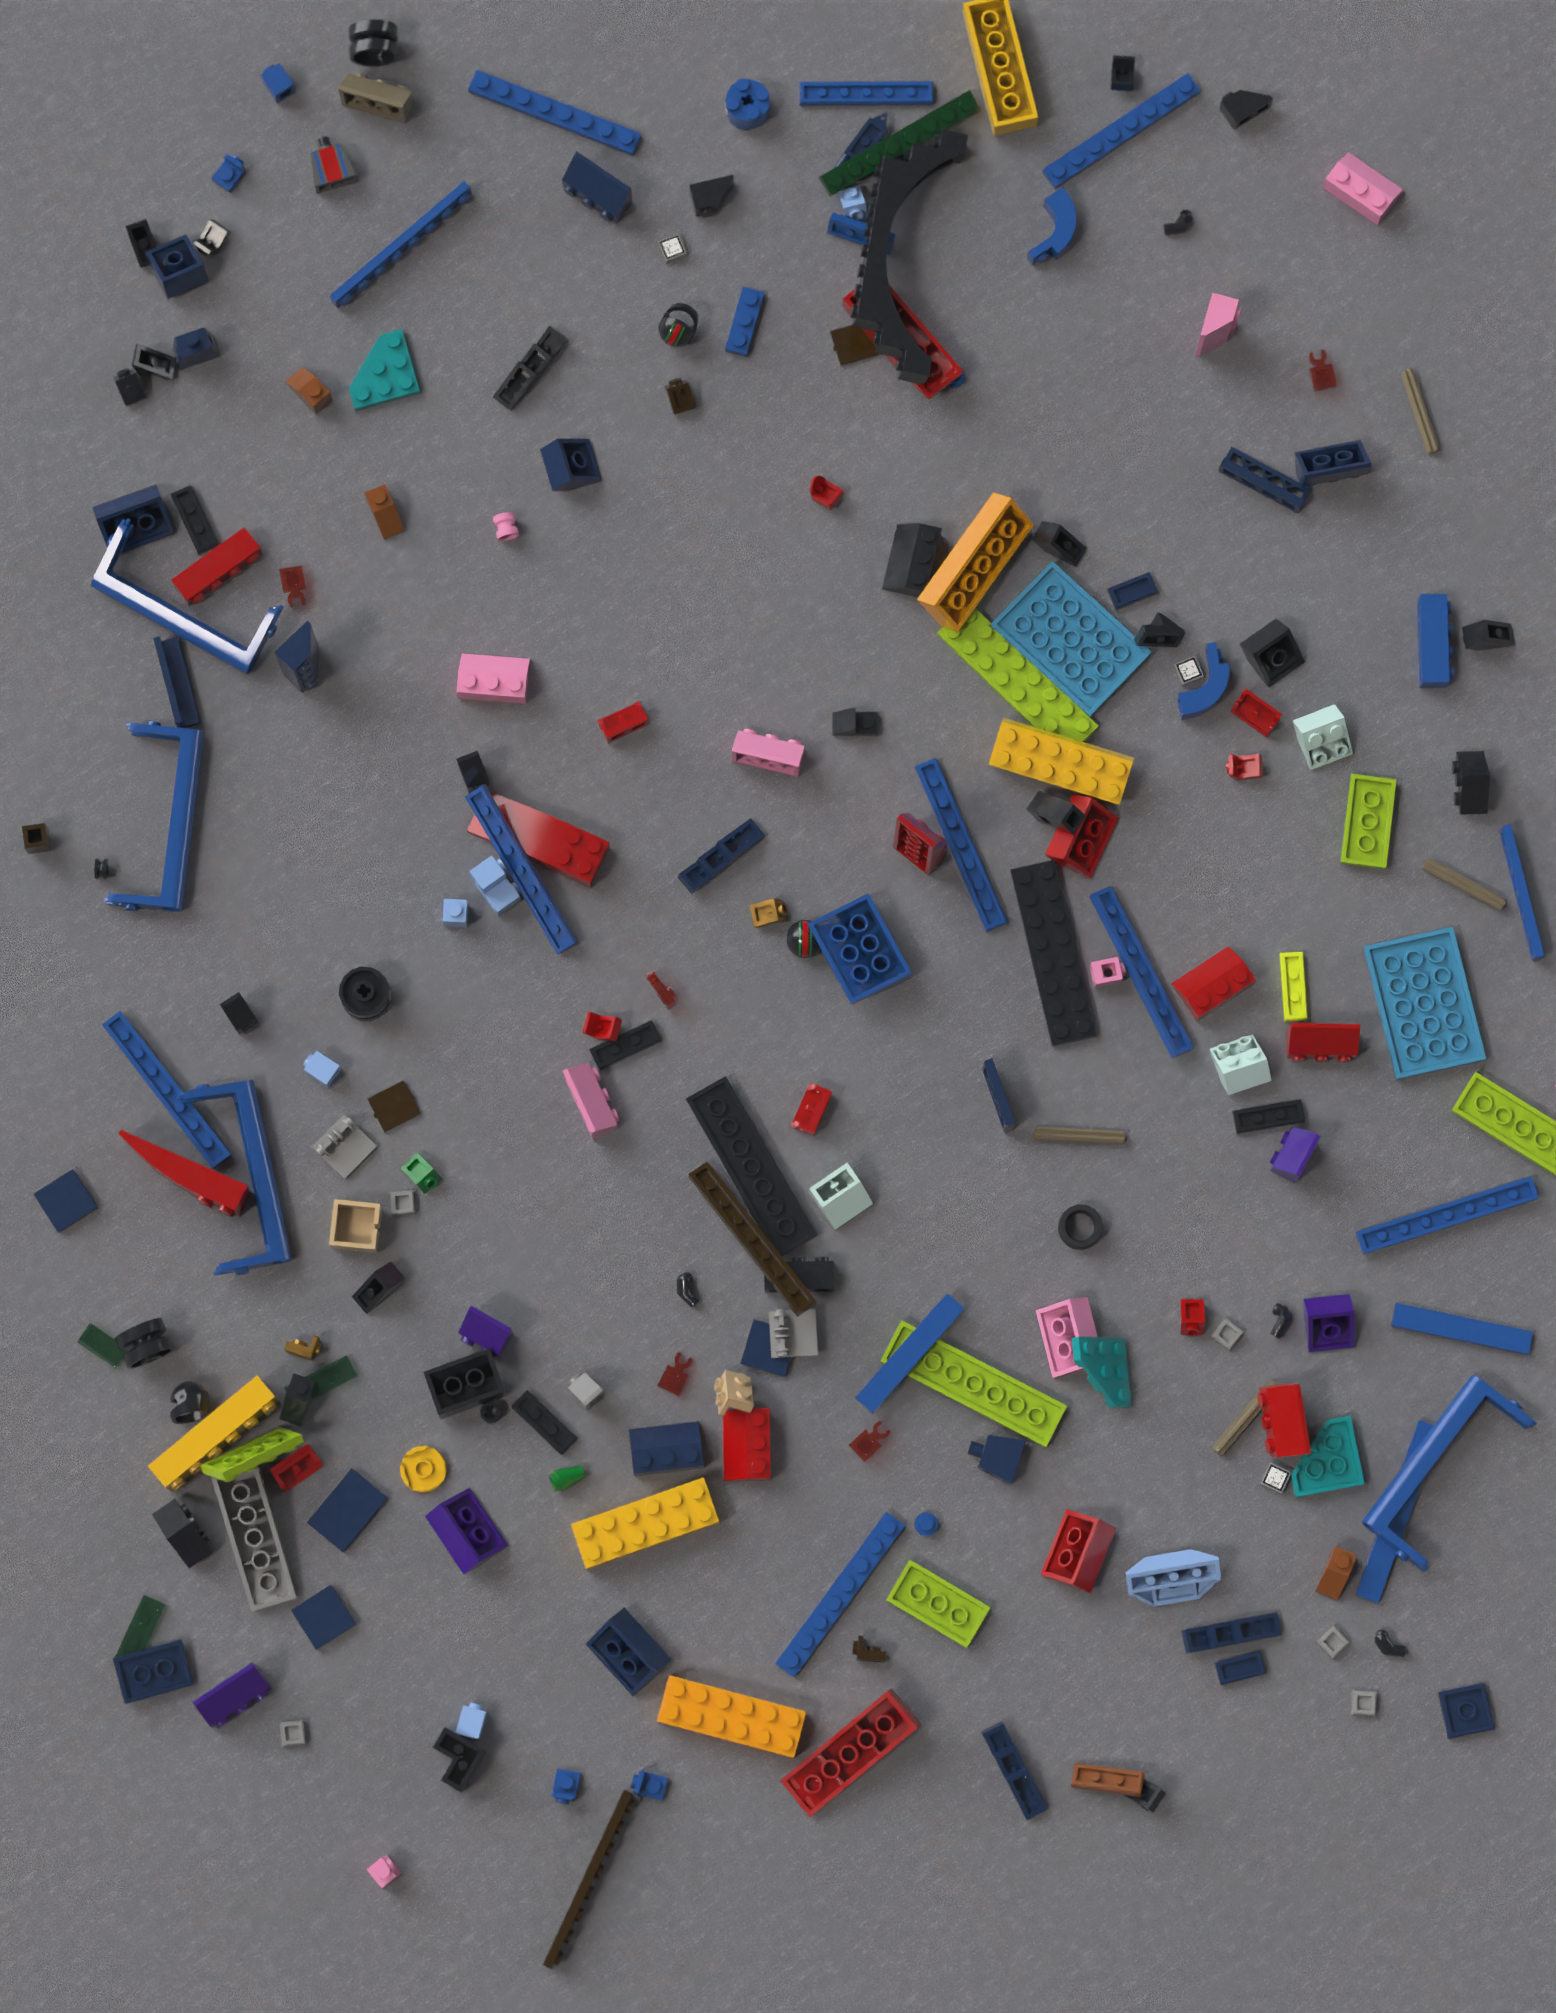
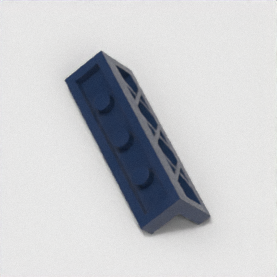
(1261, 484)
(177, 682)

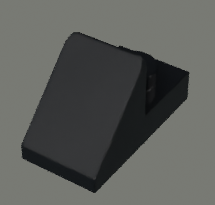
(141, 240)
(153, 362)
(1160, 633)
(854, 723)
(1150, 1797)

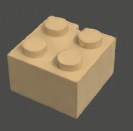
(355, 1226)

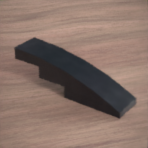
(530, 368)

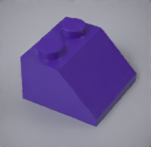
(1295, 1153)
(1329, 1323)
(485, 1332)

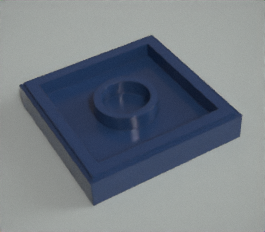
(65, 1201)
(758, 1351)
(323, 1617)
(1466, 1710)

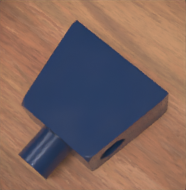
(195, 348)
(998, 1456)

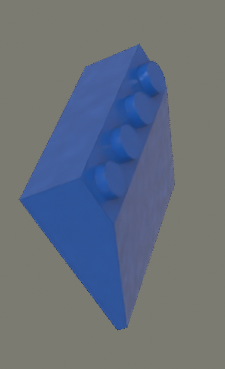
(860, 949)

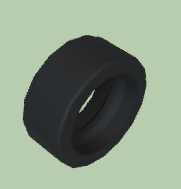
(1080, 1209)

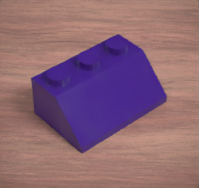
(466, 1530)
(232, 1696)

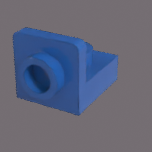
(229, 172)
(649, 1785)
(565, 1786)

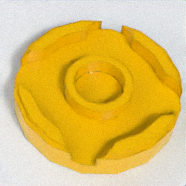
(423, 1469)

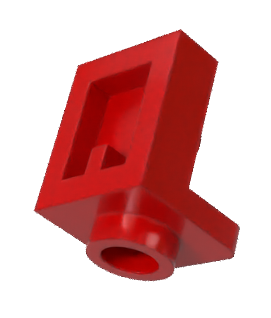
(1192, 1317)

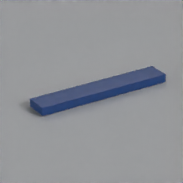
(866, 93)
(1521, 893)
(1461, 1329)
(909, 1353)

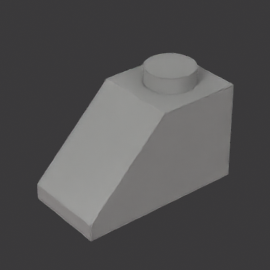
(585, 1390)

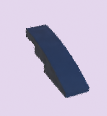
(721, 856)
(1231, 1632)
(1014, 1770)

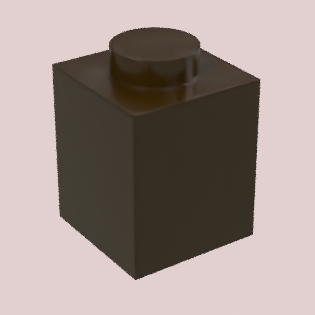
(36, 838)

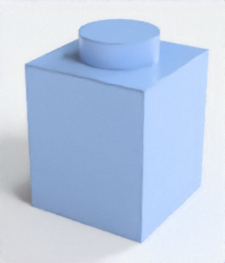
(455, 913)
(321, 1068)
(471, 1721)

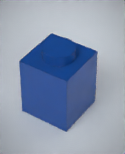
(277, 82)

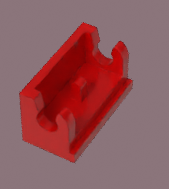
(1256, 713)
(623, 722)
(811, 1109)
(296, 1468)

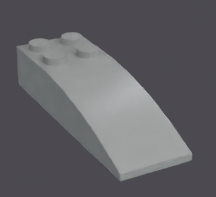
(255, 1539)

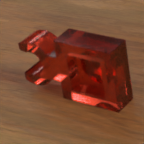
(1321, 375)
(293, 581)
(664, 993)
(674, 1378)
(867, 1444)

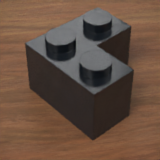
(1473, 782)
(182, 1532)
(465, 1758)

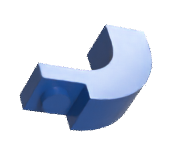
(1063, 213)
(1200, 701)

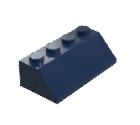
(299, 658)

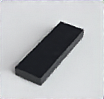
(194, 519)
(626, 1045)
(1268, 1116)
(544, 1422)

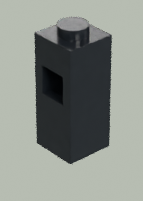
(1055, 812)

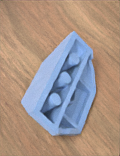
(1173, 1577)

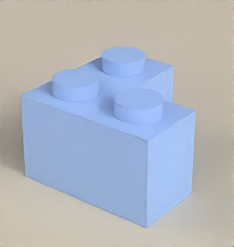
(494, 886)

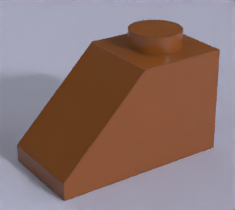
(309, 390)
(384, 511)
(1336, 1572)

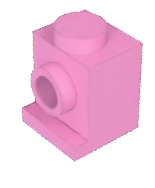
(1097, 972)
(384, 1871)

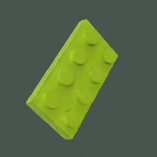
(1368, 821)
(252, 1453)
(938, 1603)

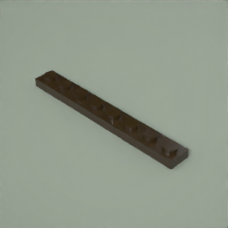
(752, 1239)
(585, 1889)

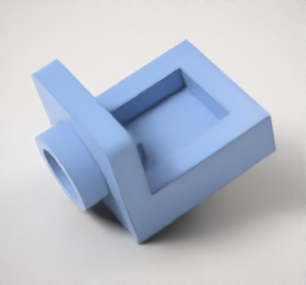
(853, 203)

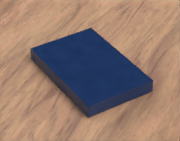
(998, 1095)
(347, 1510)
(153, 1671)

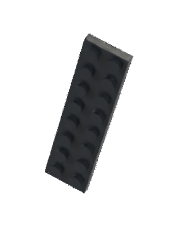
(1053, 953)
(751, 1166)

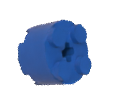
(753, 114)

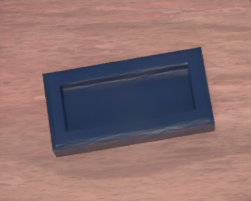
(1132, 591)
(1240, 1668)

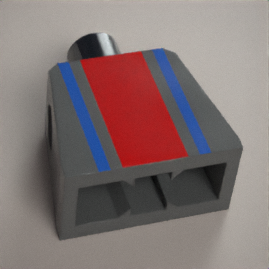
(331, 166)

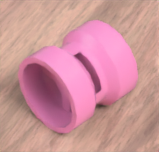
(506, 524)

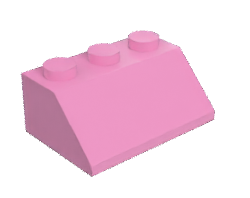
(1362, 188)
(1219, 323)
(493, 678)
(768, 752)
(591, 1100)
(1058, 1327)

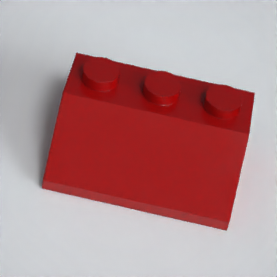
(1084, 848)
(1213, 983)
(1322, 1041)
(1284, 1420)
(746, 1445)
(1078, 1551)

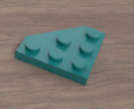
(385, 373)
(1106, 1367)
(1332, 1461)

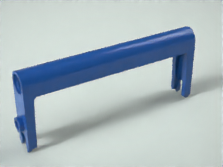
(174, 619)
(180, 822)
(260, 1173)
(1427, 1454)

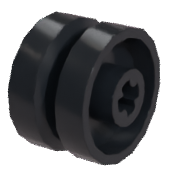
(373, 43)
(360, 981)
(144, 1343)

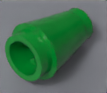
(564, 1478)

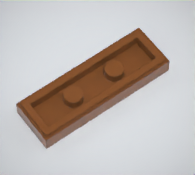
(1108, 1779)

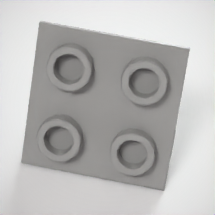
(344, 1146)
(792, 1334)

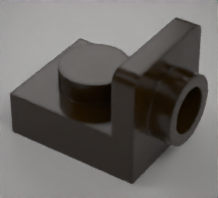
(679, 395)
(872, 1654)

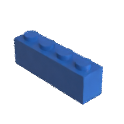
(1433, 641)

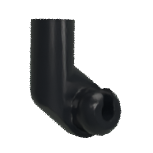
(1181, 225)
(683, 1289)
(1282, 1322)
(1386, 1646)

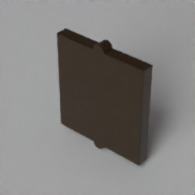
(852, 345)
(393, 1106)

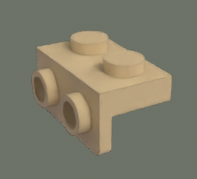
(733, 1391)

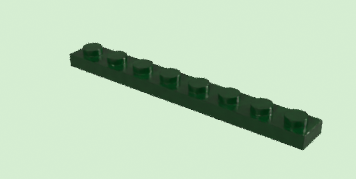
(899, 142)

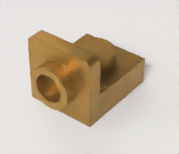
(768, 912)
(299, 1348)

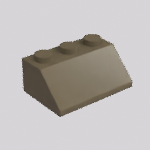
(376, 97)

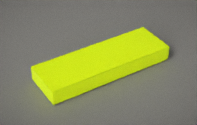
(1293, 986)

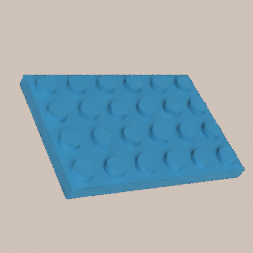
(1070, 639)
(1424, 1003)

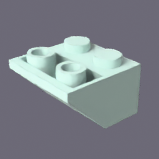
(1323, 736)
(1241, 1064)
(840, 1196)

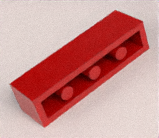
(217, 566)

